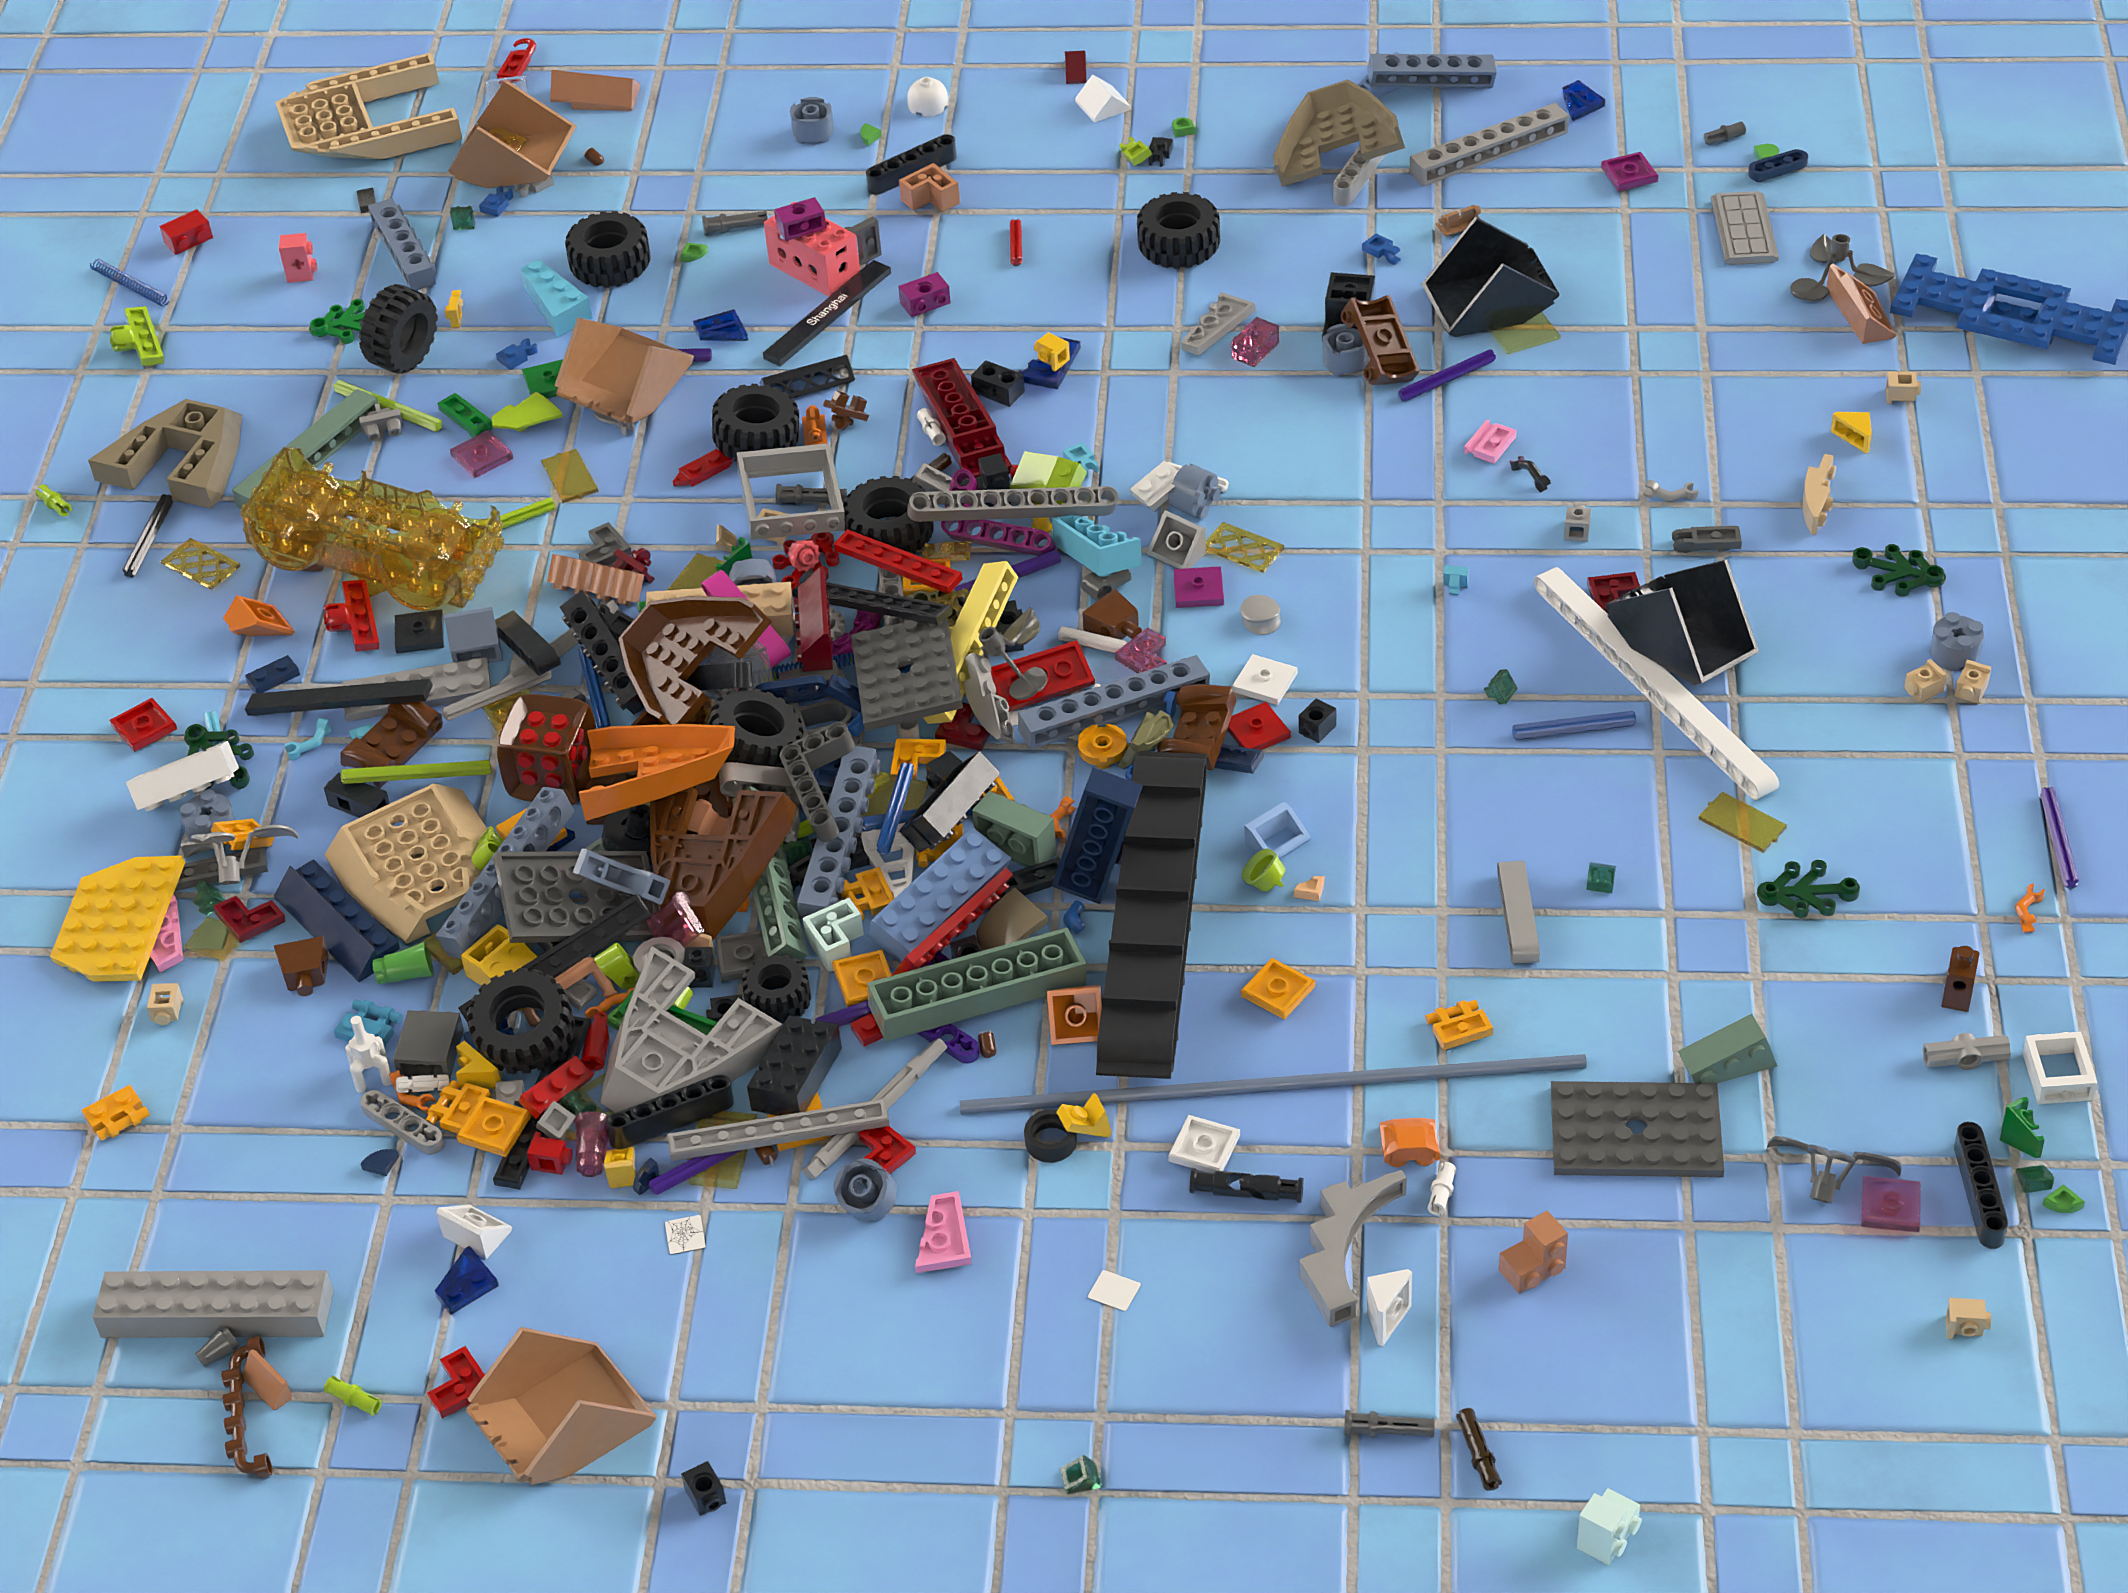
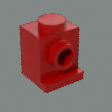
(548, 1154)

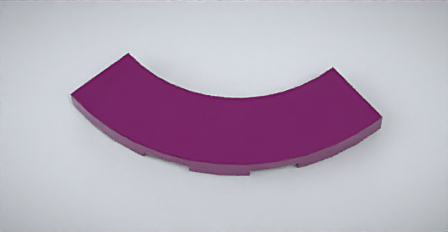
(864, 622)

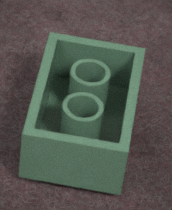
(1016, 829)

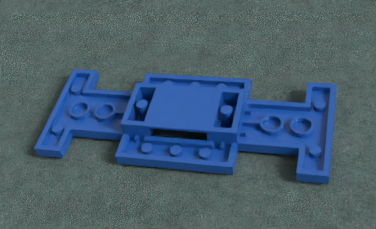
(2012, 322)

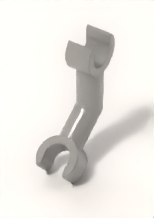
(1654, 490)

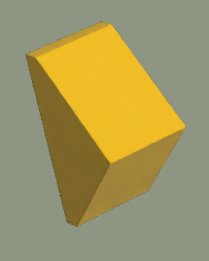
(1853, 428)

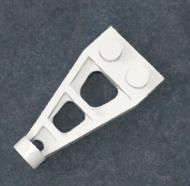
(907, 862)

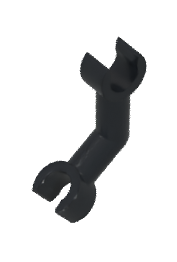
(1541, 481)

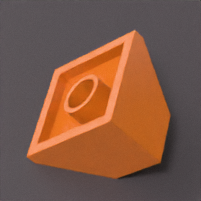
(255, 618)
(1074, 1014)

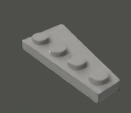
(1221, 319)

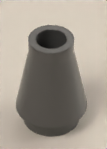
(217, 1347)

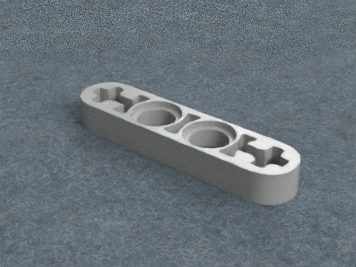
(400, 1123)

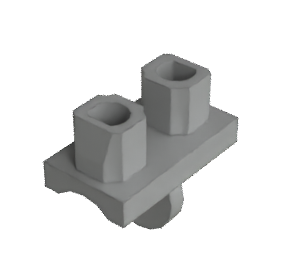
(381, 420)

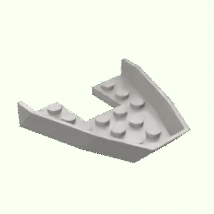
(662, 1053)

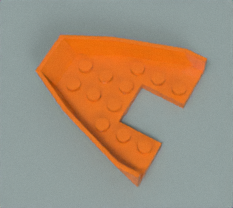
(666, 761)

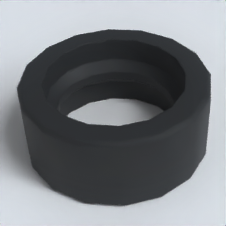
(1048, 1152)

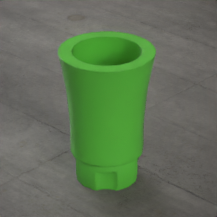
(404, 965)

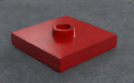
(143, 724)
(1258, 727)

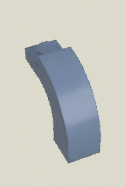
(621, 877)

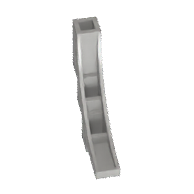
(1332, 1236)

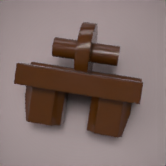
(839, 406)

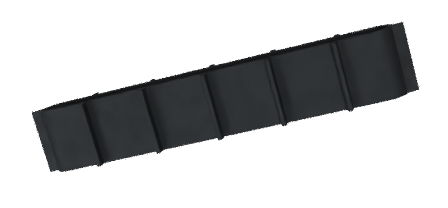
(1152, 918)

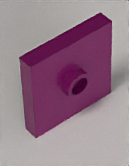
(1629, 171)
(1198, 587)

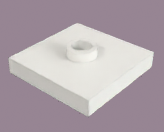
(1265, 679)
(1204, 1145)

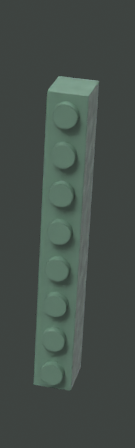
(320, 439)

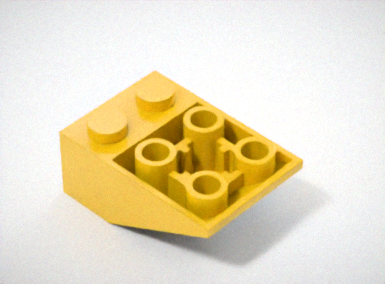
(494, 956)

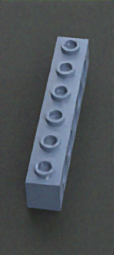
(1431, 70)
(402, 244)

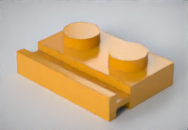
(241, 829)

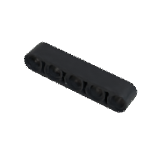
(887, 174)
(527, 643)
(722, 676)
(669, 1111)
(1980, 1185)

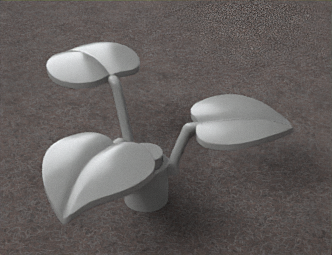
(227, 865)

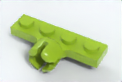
(137, 335)

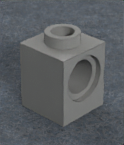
(555, 1121)

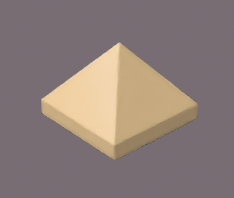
(725, 539)

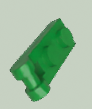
(465, 414)

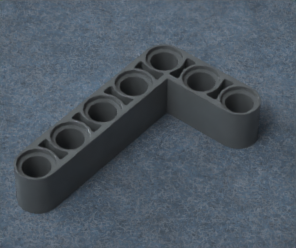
(808, 755)

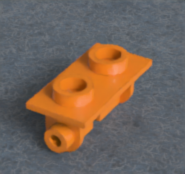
(814, 427)

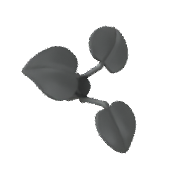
(1836, 250)
(1019, 633)
(1825, 1183)

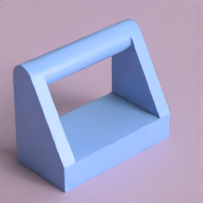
(1273, 822)

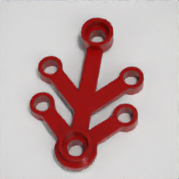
(824, 541)

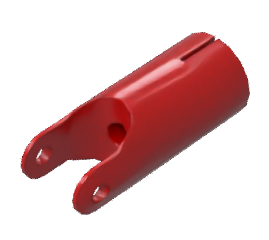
(596, 1043)

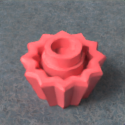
(803, 555)

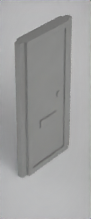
(1744, 228)

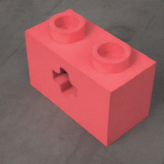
(297, 257)

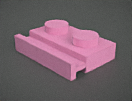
(1490, 441)

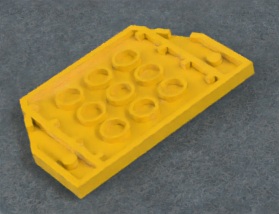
(117, 918)

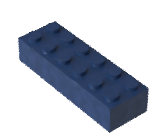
(1096, 835)

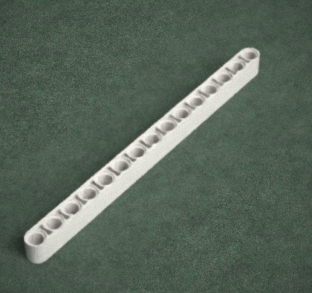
(1658, 685)

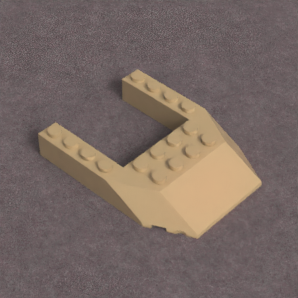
(333, 121)

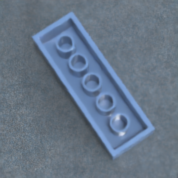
(937, 894)

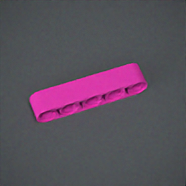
(722, 586)

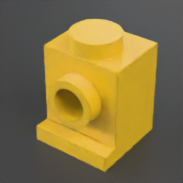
(1052, 350)

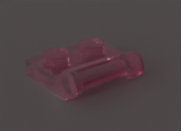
(683, 928)

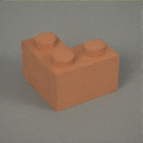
(928, 186)
(707, 821)
(1538, 1255)

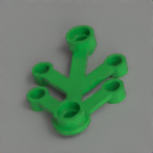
(326, 326)

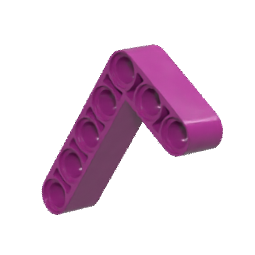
(990, 528)

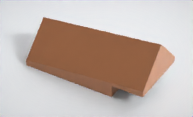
(593, 91)
(1859, 306)

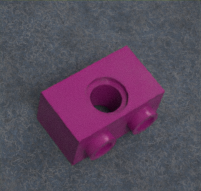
(800, 219)
(924, 294)

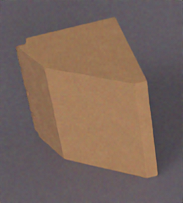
(493, 163)
(618, 370)
(555, 1405)

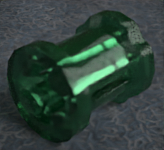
(578, 1104)

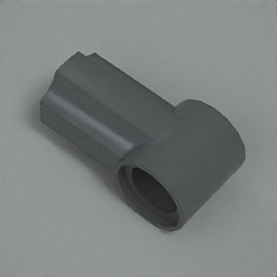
(1100, 586)

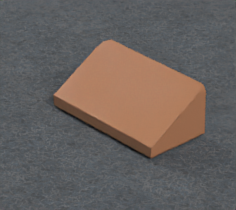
(266, 1381)

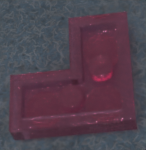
(1141, 650)

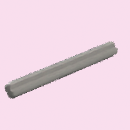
(493, 694)

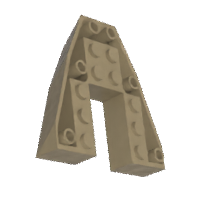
(201, 429)

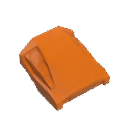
(1409, 1140)

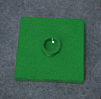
(543, 378)

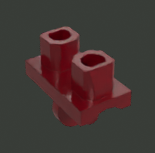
(636, 563)

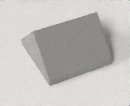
(1178, 541)

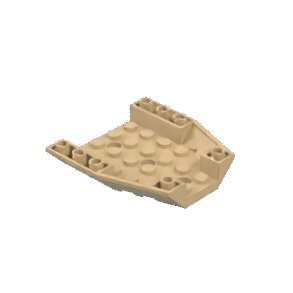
(378, 862)

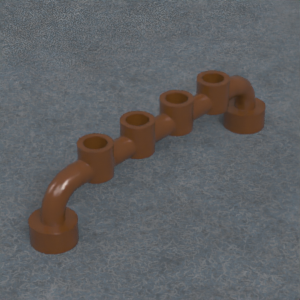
(236, 1423)

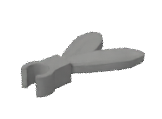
(622, 426)

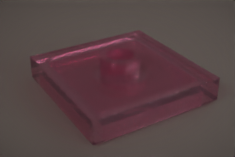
(481, 454)
(1891, 1204)

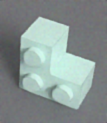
(832, 929)
(1606, 1525)

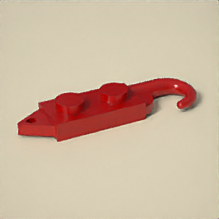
(517, 60)
(702, 468)

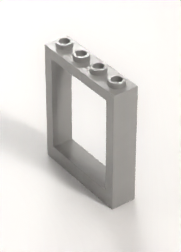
(784, 462)

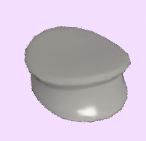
(1260, 614)

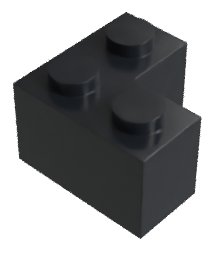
(993, 475)

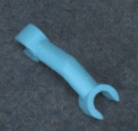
(295, 749)

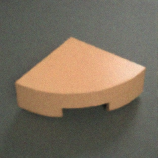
(1310, 889)

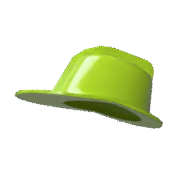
(1264, 870)

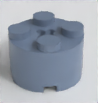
(812, 120)
(1344, 350)
(1194, 490)
(752, 572)
(1956, 641)
(203, 811)
(879, 1193)

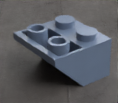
(473, 635)

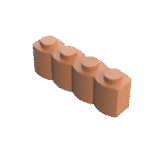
(595, 578)

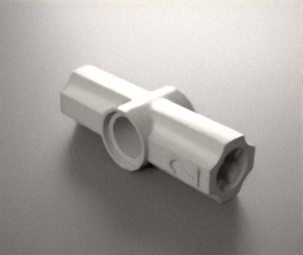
(1966, 1051)

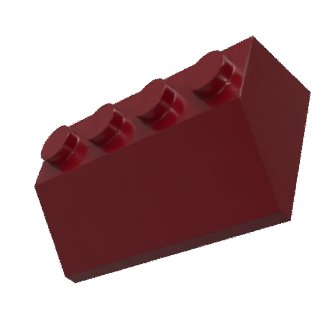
(813, 623)

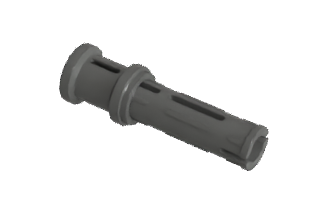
(724, 222)
(798, 494)
(1373, 1424)

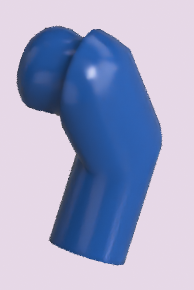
(1072, 917)

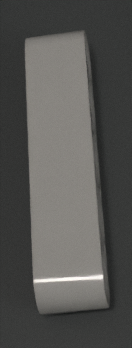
(1353, 177)
(763, 778)
(1518, 912)

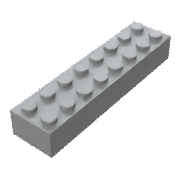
(205, 1301)

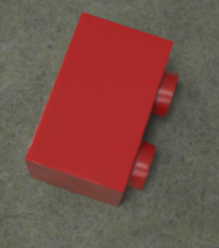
(186, 232)

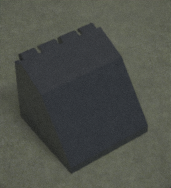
(1488, 282)
(1687, 622)

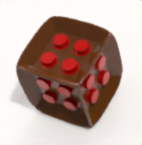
(545, 746)

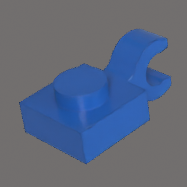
(1381, 246)

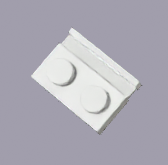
(1155, 486)

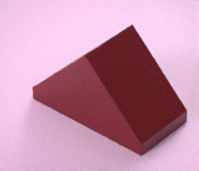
(1075, 67)

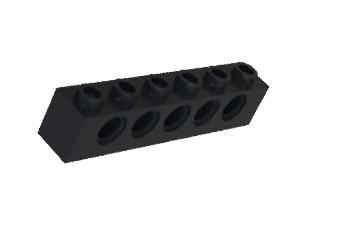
(602, 647)

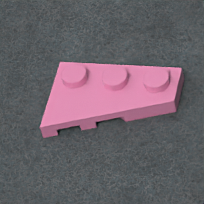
(168, 945)
(944, 1235)

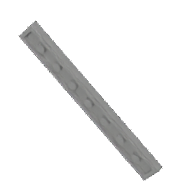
(778, 1129)

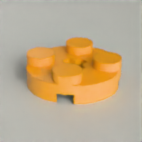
(1102, 755)

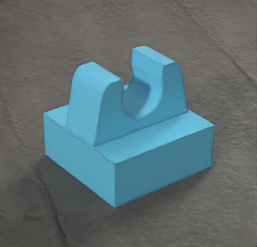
(1455, 578)

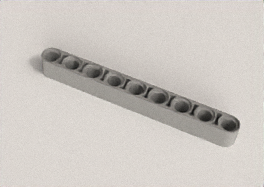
(1004, 510)

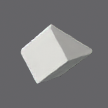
(1100, 100)
(472, 1227)
(1388, 1302)

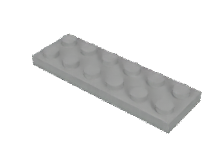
(450, 684)

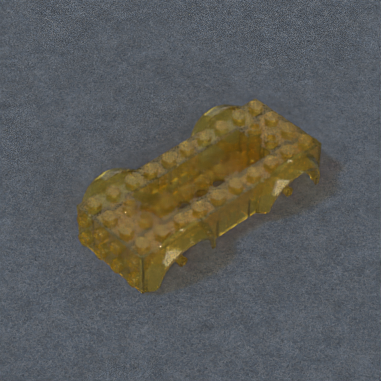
(431, 562)

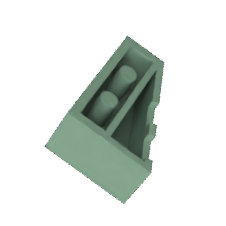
(1728, 1053)

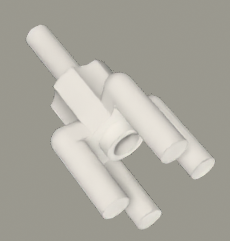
(365, 1052)

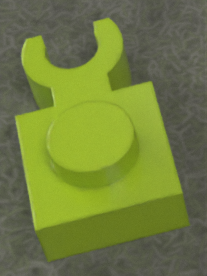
(1135, 151)

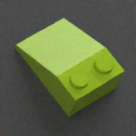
(1047, 471)

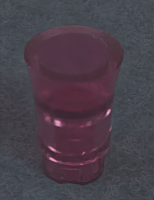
(590, 1143)

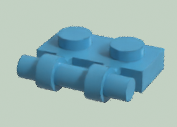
(379, 1028)

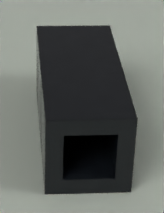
(354, 798)

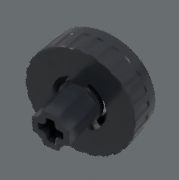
(628, 822)

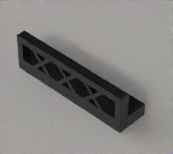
(809, 371)

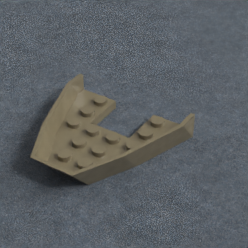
(1331, 120)

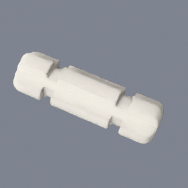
(421, 1083)

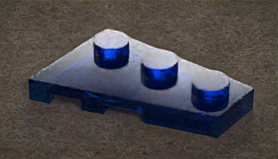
(1041, 373)

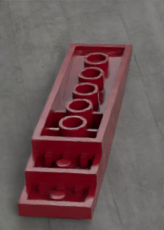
(961, 414)

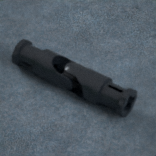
(1258, 1186)

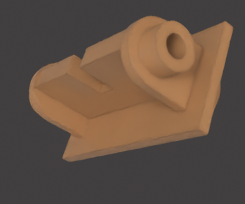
(1454, 223)

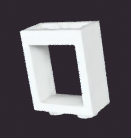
(2051, 1089)

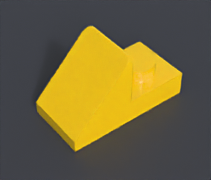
(475, 1068)
(1087, 1119)
(620, 1167)

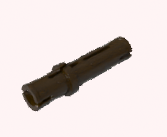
(1482, 1458)

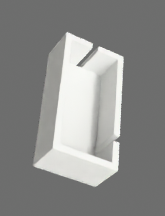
(178, 777)

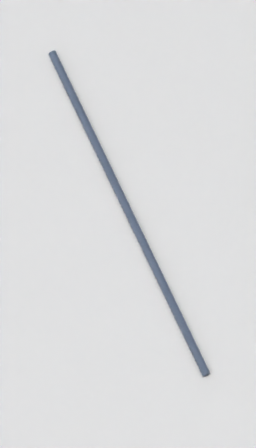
(1275, 1083)

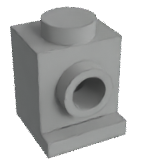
(1577, 517)

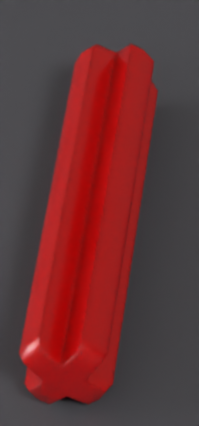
(1015, 242)

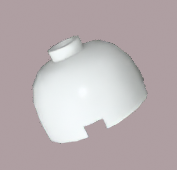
(927, 97)

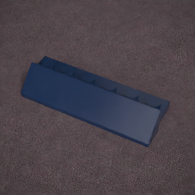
(332, 912)

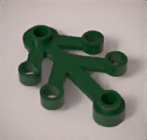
(1927, 574)
(198, 737)
(1777, 893)

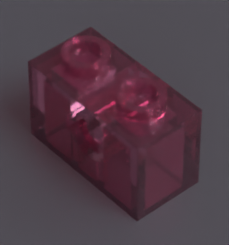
(1255, 342)

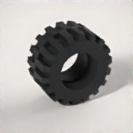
(772, 974)

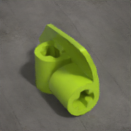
(527, 413)

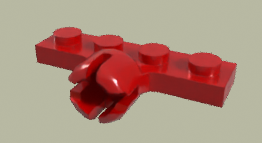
(354, 615)

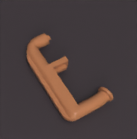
(572, 976)

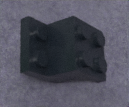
(1339, 292)

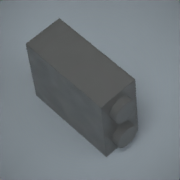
(428, 1043)

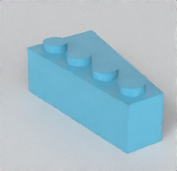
(555, 297)
(1096, 545)

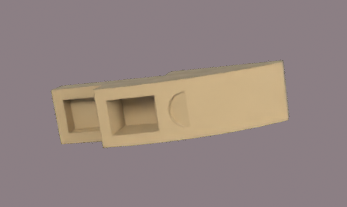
(1817, 493)

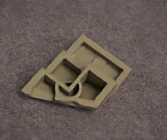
(1010, 921)

